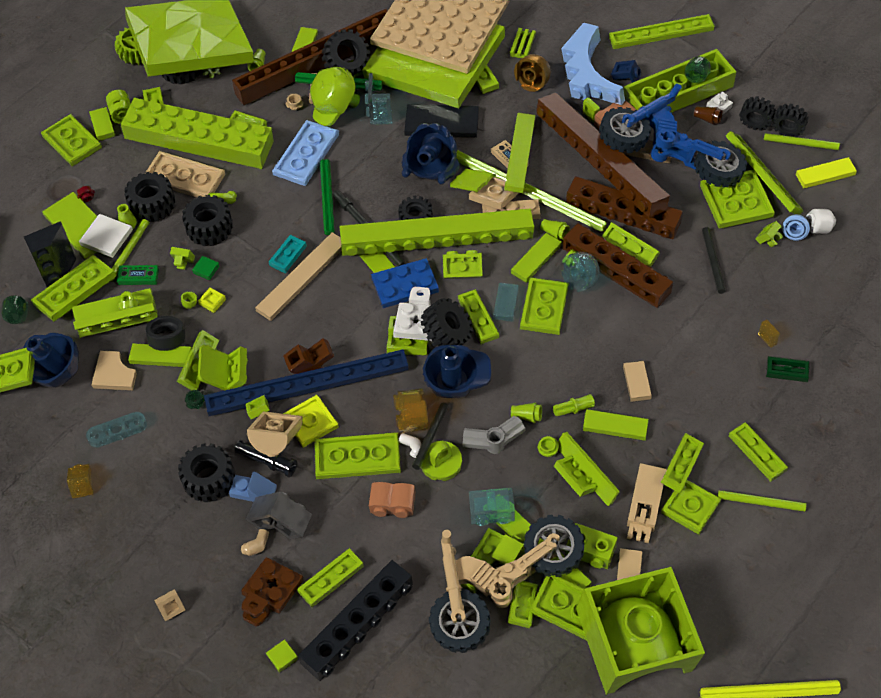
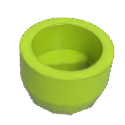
(191, 300)

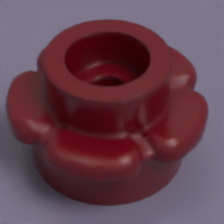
(85, 193)

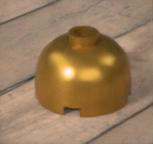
(532, 72)

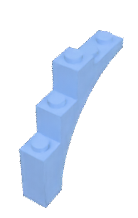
(584, 79)

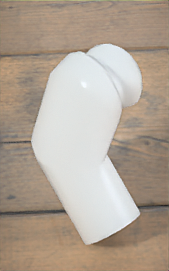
(411, 441)

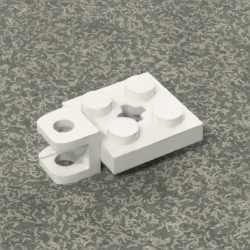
(407, 312)

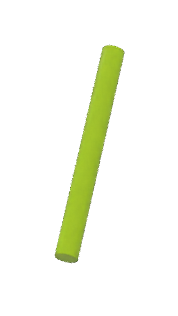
(801, 141)
(130, 246)
(765, 501)

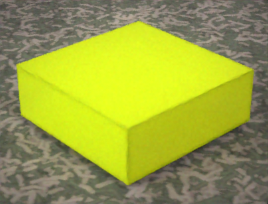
(212, 300)

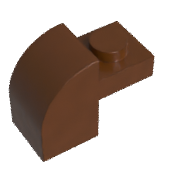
(303, 359)

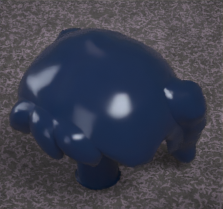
(431, 153)

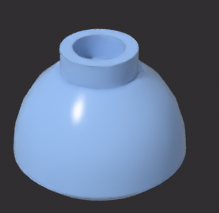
(796, 227)

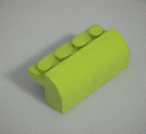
(106, 316)

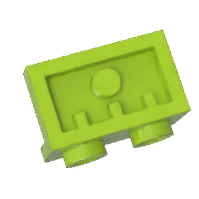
(462, 265)

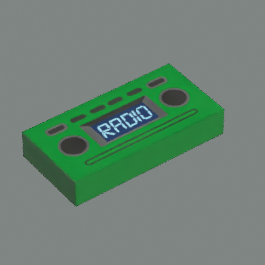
(138, 275)

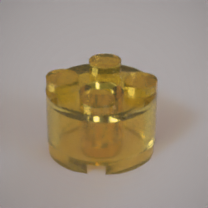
(411, 410)

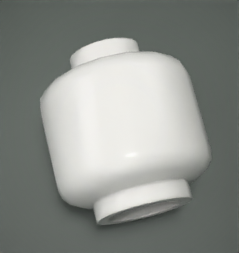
(821, 221)

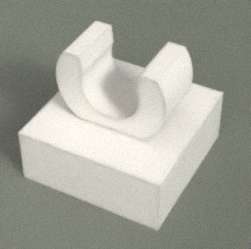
(720, 101)

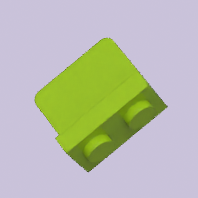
(222, 369)

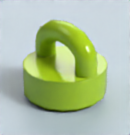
(129, 303)

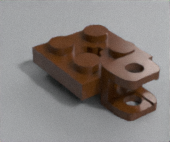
(262, 599)

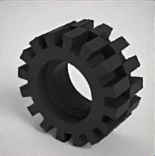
(760, 106)
(792, 113)
(415, 205)

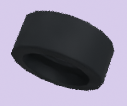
(166, 342)

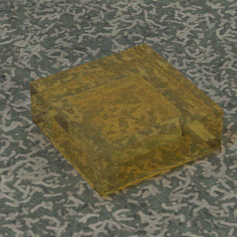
(768, 333)

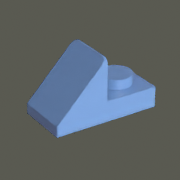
(250, 488)

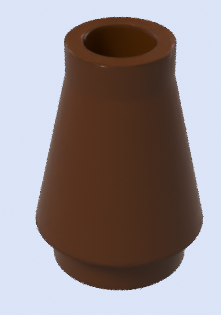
(709, 114)

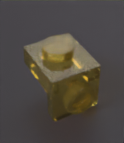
(79, 480)

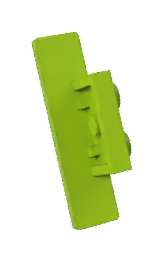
(582, 472)

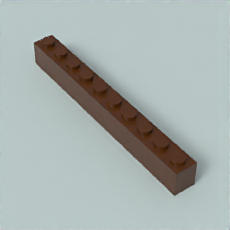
(303, 60)
(610, 163)

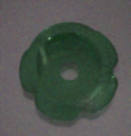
(194, 395)

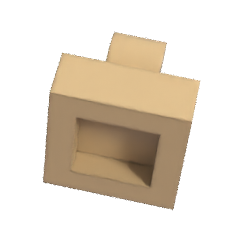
(169, 605)

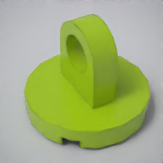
(442, 461)

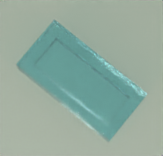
(505, 302)

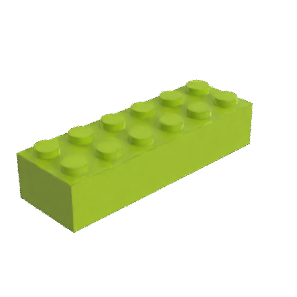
(660, 84)

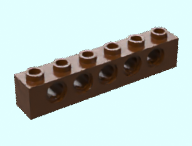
(615, 206)
(620, 266)

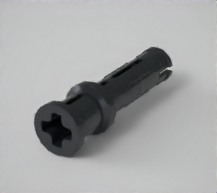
(274, 463)

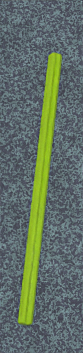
(536, 193)

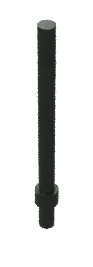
(347, 205)

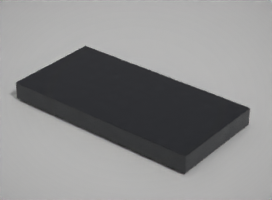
(459, 121)

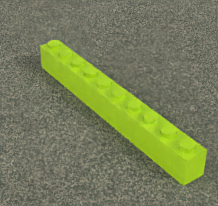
(436, 232)

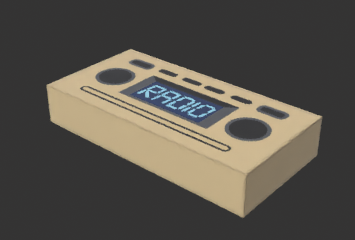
(502, 152)

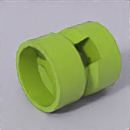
(118, 104)

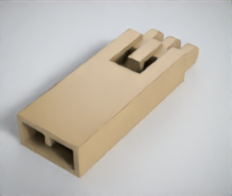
(646, 492)

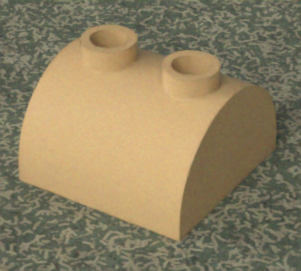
(273, 432)

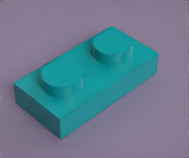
(287, 254)

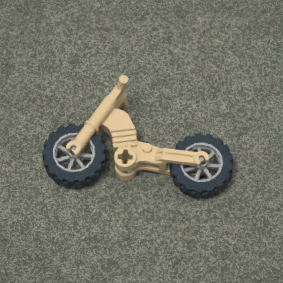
(503, 579)

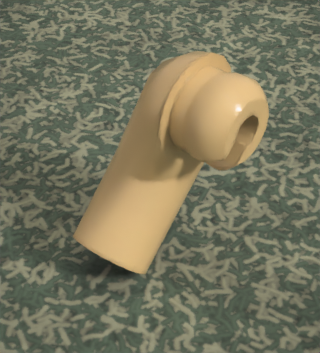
(256, 546)

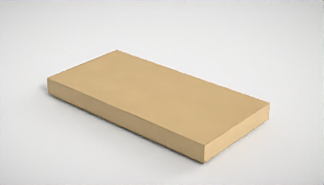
(187, 175)

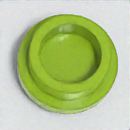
(548, 446)

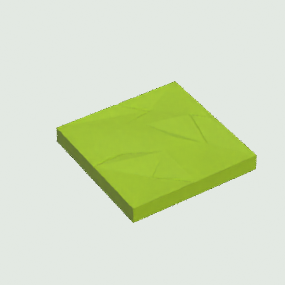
(188, 36)
(427, 78)

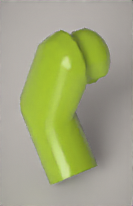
(229, 197)

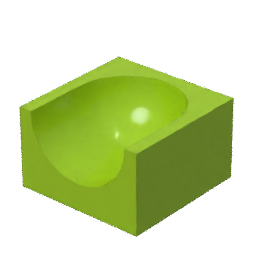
(638, 627)

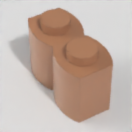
(392, 499)

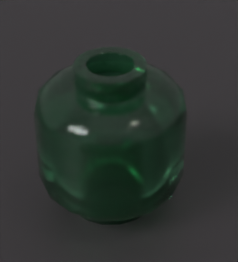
(697, 69)
(14, 309)

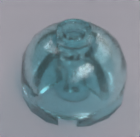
(580, 271)

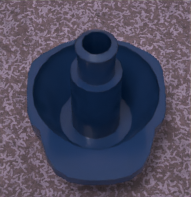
(54, 357)
(456, 370)

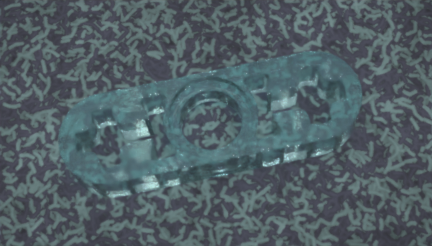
(112, 437)

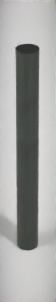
(713, 260)
(429, 436)

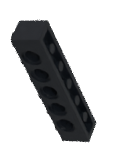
(390, 575)

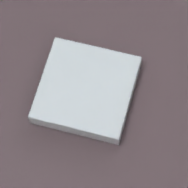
(105, 235)

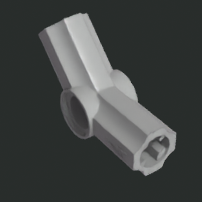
(504, 433)

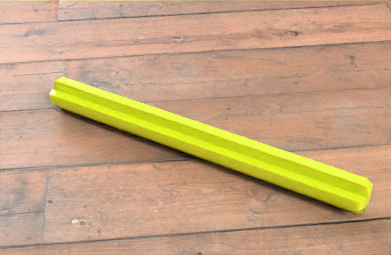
(773, 690)

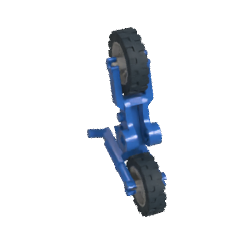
(635, 130)

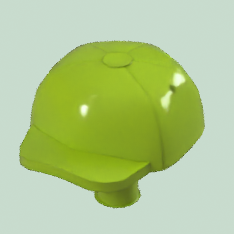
(331, 94)

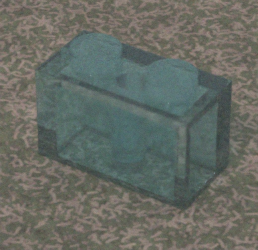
(491, 506)

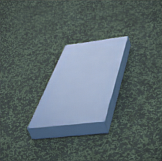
(305, 152)

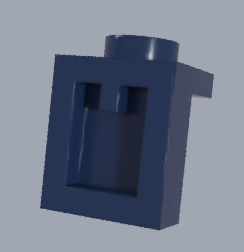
(625, 70)

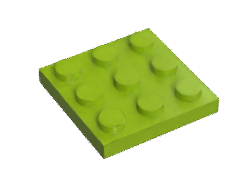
(738, 203)

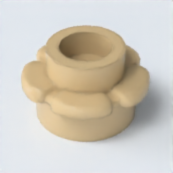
(294, 102)

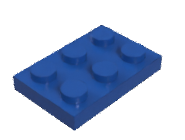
(396, 283)

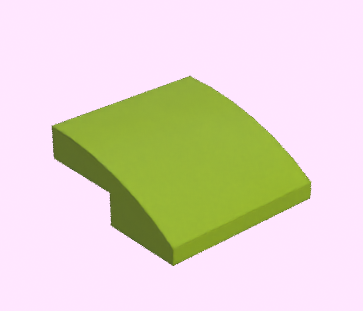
(410, 346)

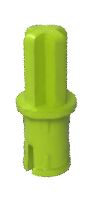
(574, 405)

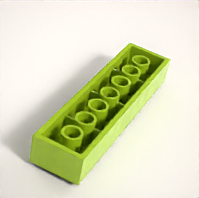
(197, 133)

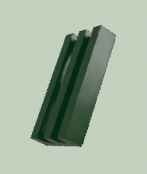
(787, 372)

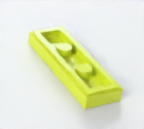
(826, 172)

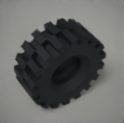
(436, 319)

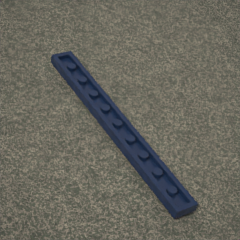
(307, 382)

